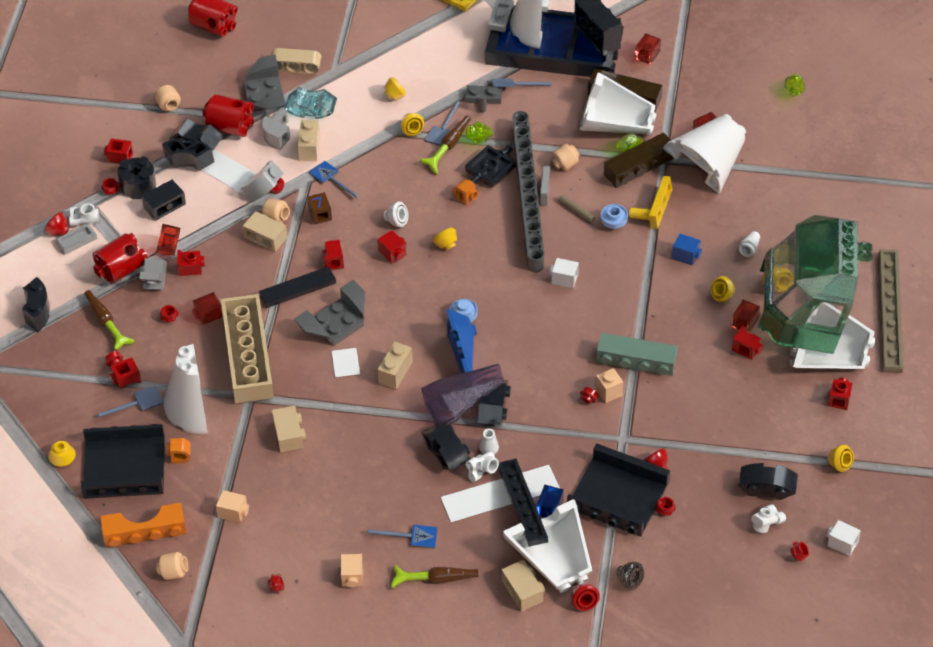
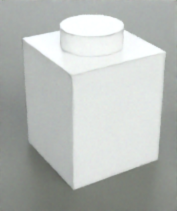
(564, 272)
(843, 537)

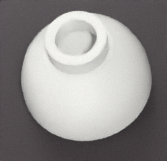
(397, 214)

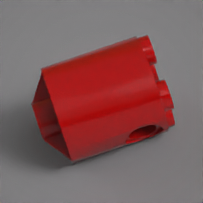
(213, 15)
(229, 115)
(118, 258)

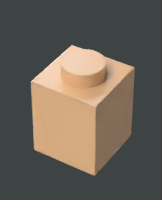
(609, 385)
(232, 506)
(351, 570)

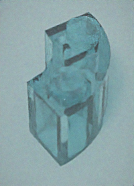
(310, 103)

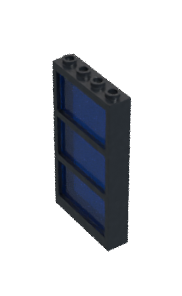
(561, 49)

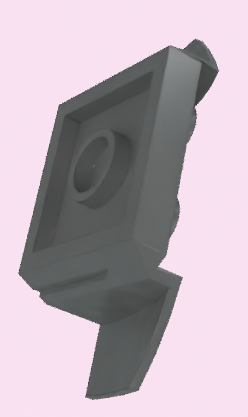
(264, 85)
(339, 318)

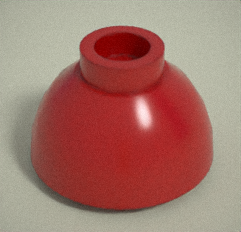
(57, 225)
(658, 458)
(585, 597)

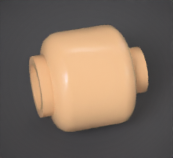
(167, 98)
(565, 157)
(276, 209)
(172, 566)

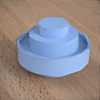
(614, 216)
(465, 307)

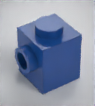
(686, 249)

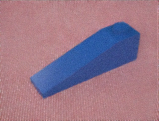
(461, 337)

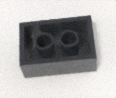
(598, 25)

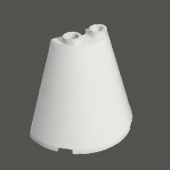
(526, 21)
(616, 109)
(711, 147)
(849, 353)
(183, 395)
(565, 556)

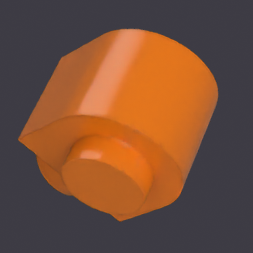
(465, 191)
(179, 450)

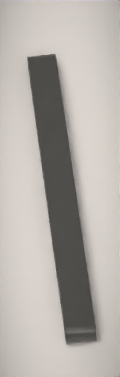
(528, 191)

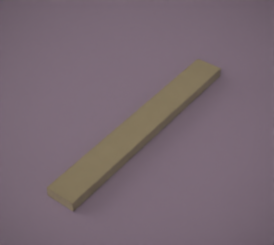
(890, 311)

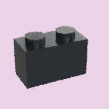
(163, 200)

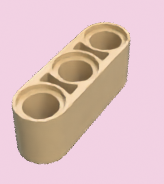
(297, 60)

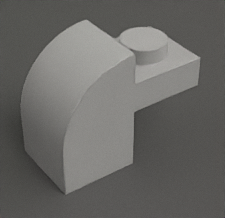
(275, 129)
(263, 182)
(154, 274)

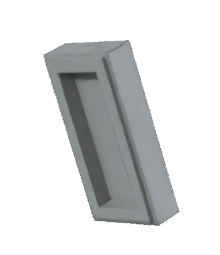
(544, 190)
(76, 238)

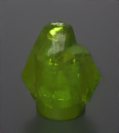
(794, 84)
(478, 132)
(628, 142)

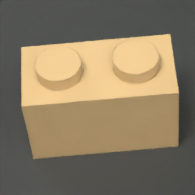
(308, 140)
(265, 231)
(395, 365)
(288, 429)
(522, 585)

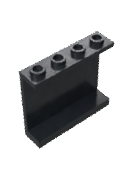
(123, 461)
(620, 490)

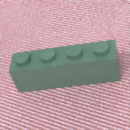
(637, 354)

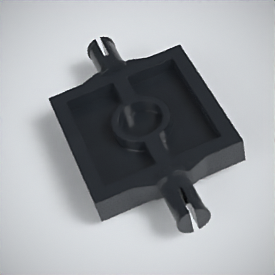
(491, 165)

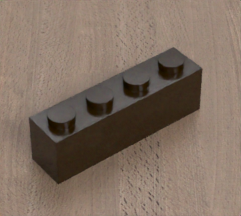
(647, 90)
(637, 160)

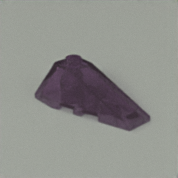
(455, 394)

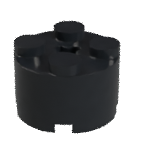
(136, 177)

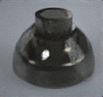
(631, 575)

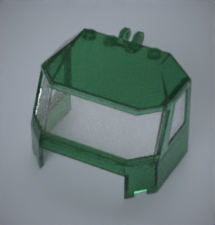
(812, 283)

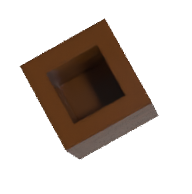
(319, 208)

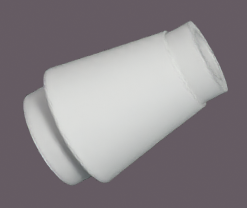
(749, 245)
(489, 442)

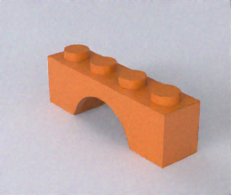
(166, 523)

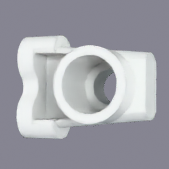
(83, 215)
(480, 465)
(767, 516)

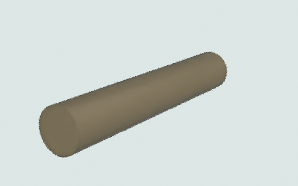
(576, 208)

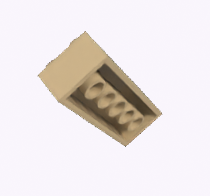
(247, 348)

